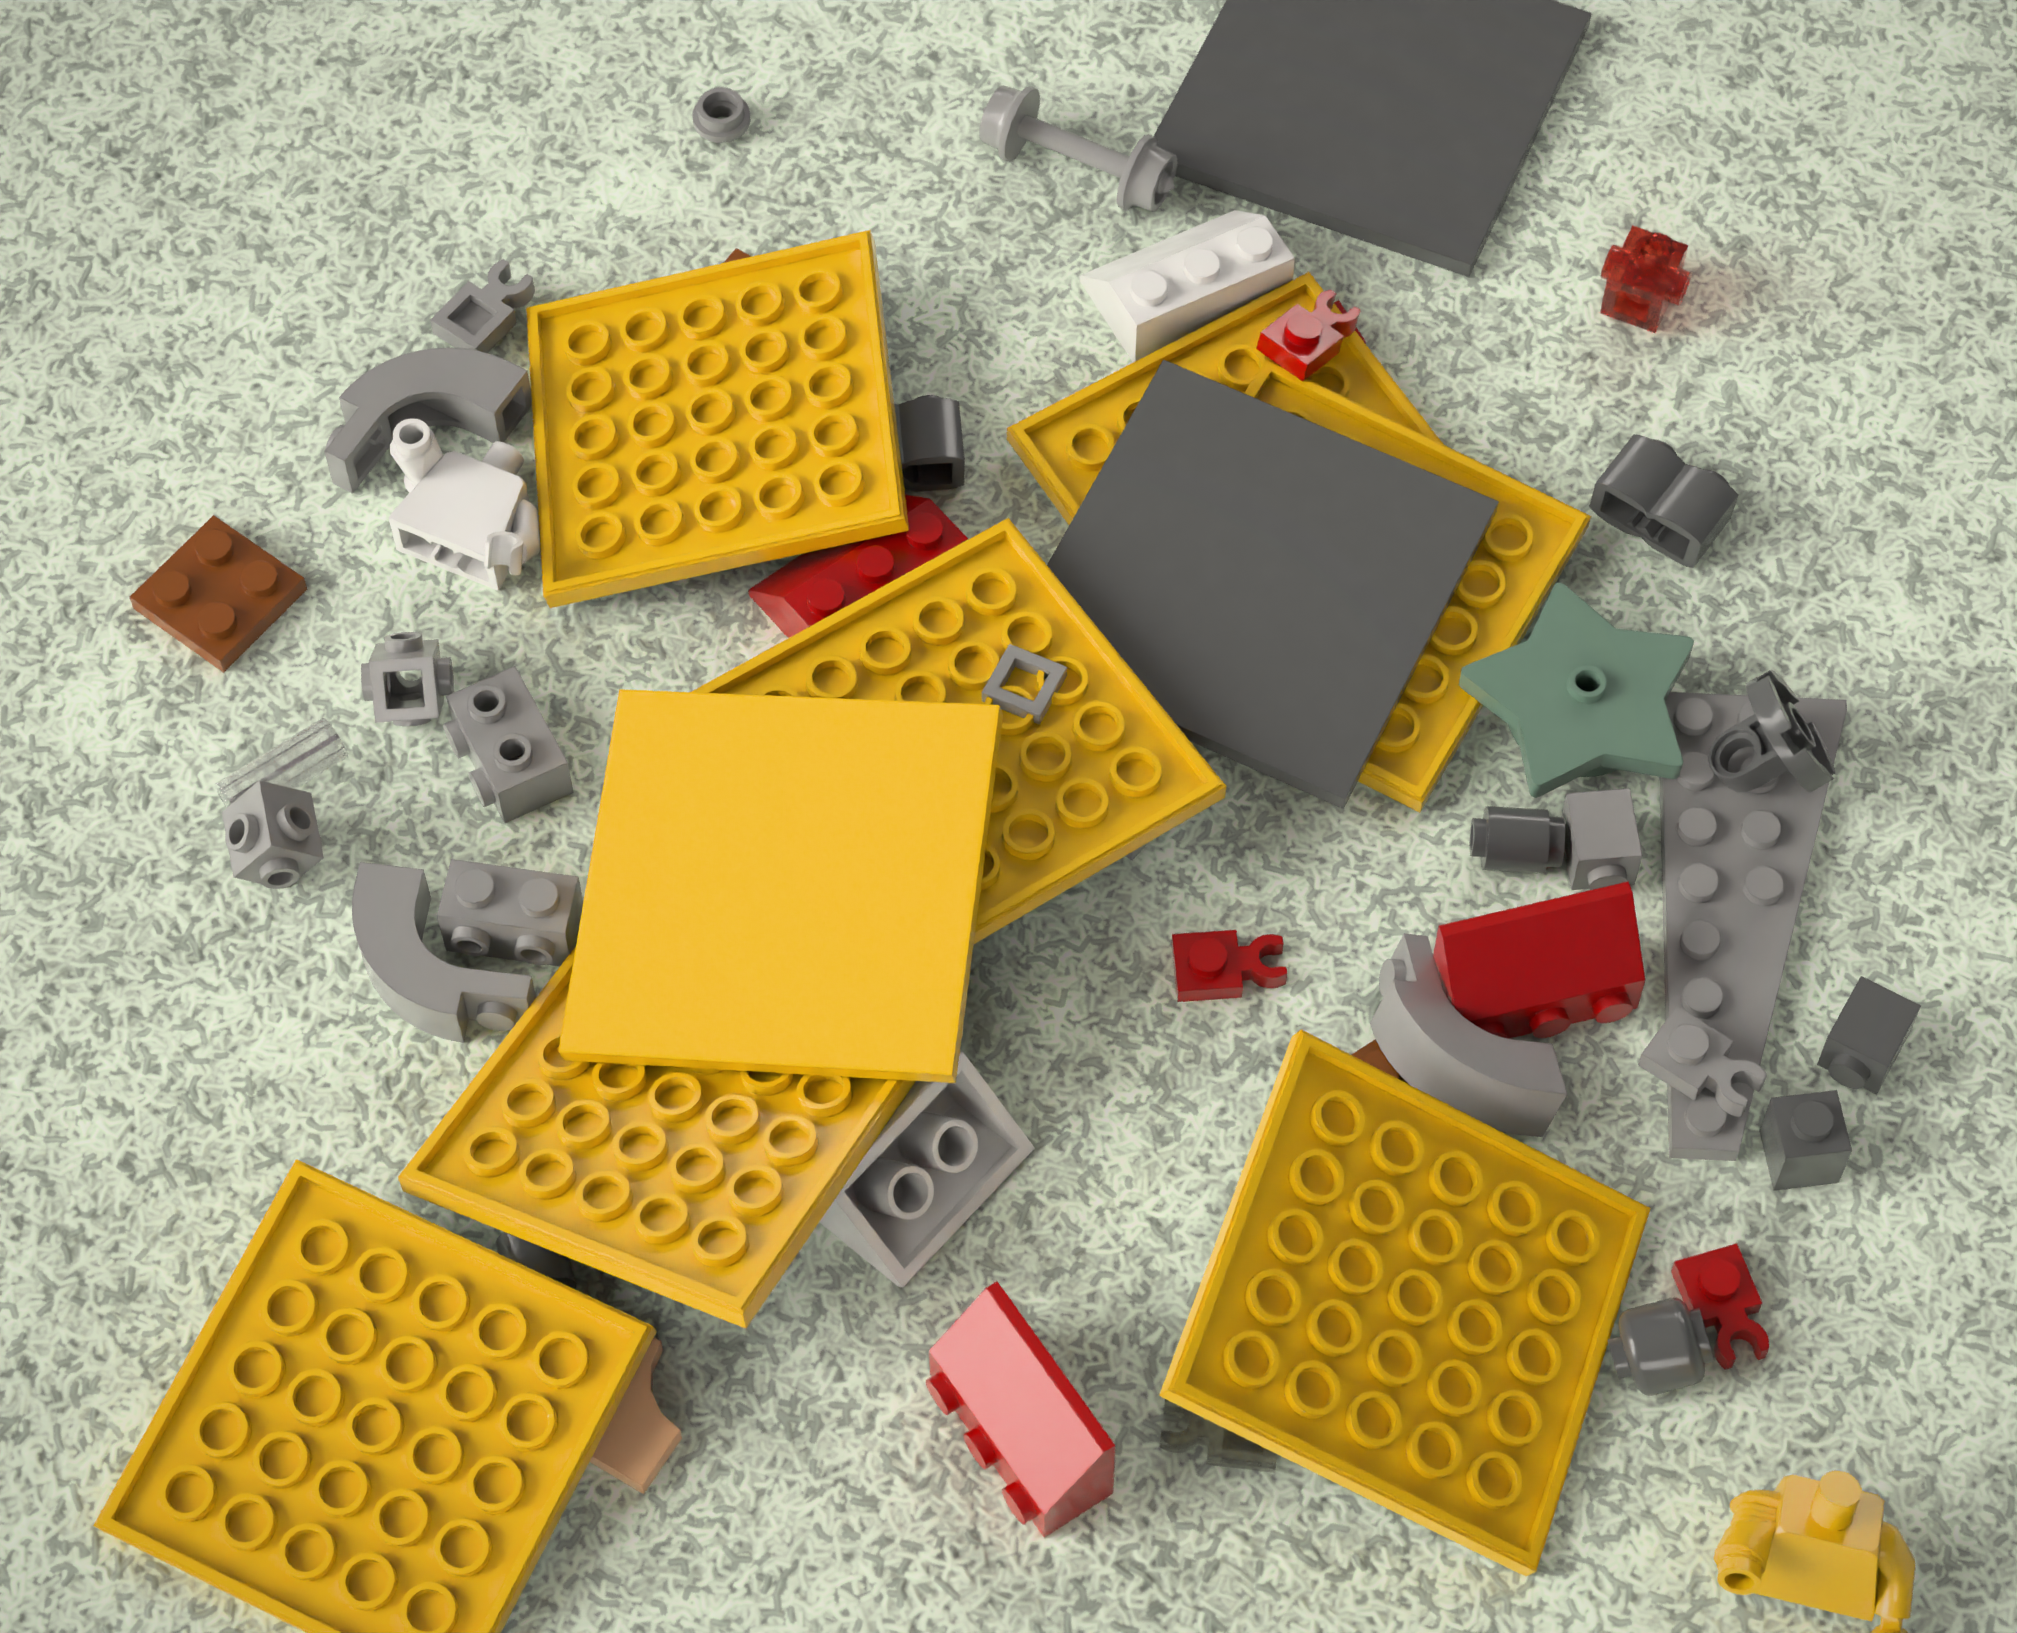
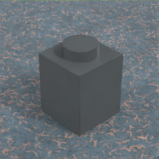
(1868, 1036)
(1805, 1140)

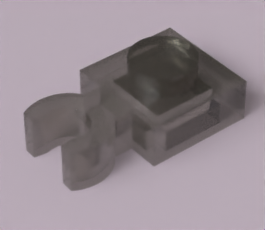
(1224, 1446)

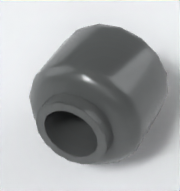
(1661, 1346)

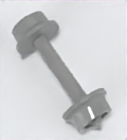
(1013, 120)

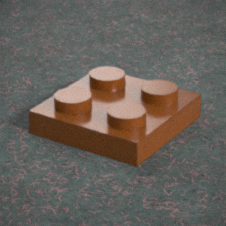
(218, 593)

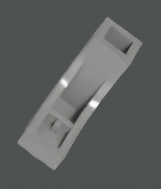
(430, 385)
(423, 990)
(1440, 1052)

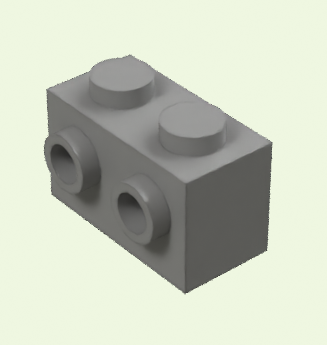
(508, 744)
(510, 913)

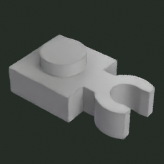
(483, 316)
(1695, 1057)

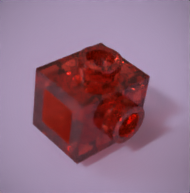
(1644, 278)

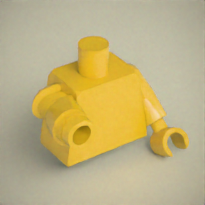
(1819, 1549)

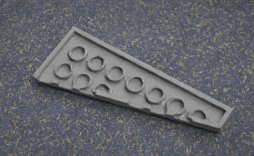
(1730, 897)

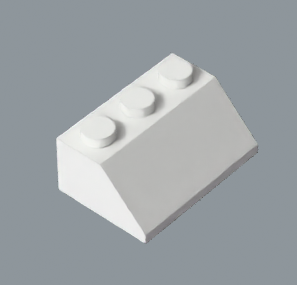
(1189, 280)
(927, 1173)

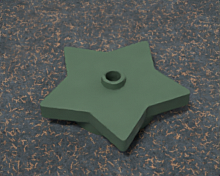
(1584, 695)

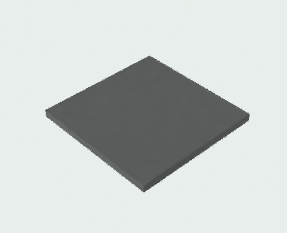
(1374, 113)
(1267, 576)

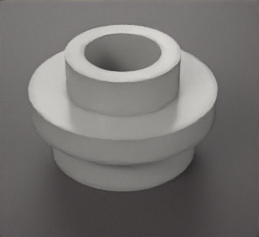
(721, 103)

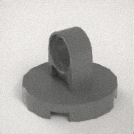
(1779, 740)

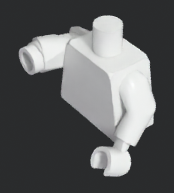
(462, 509)

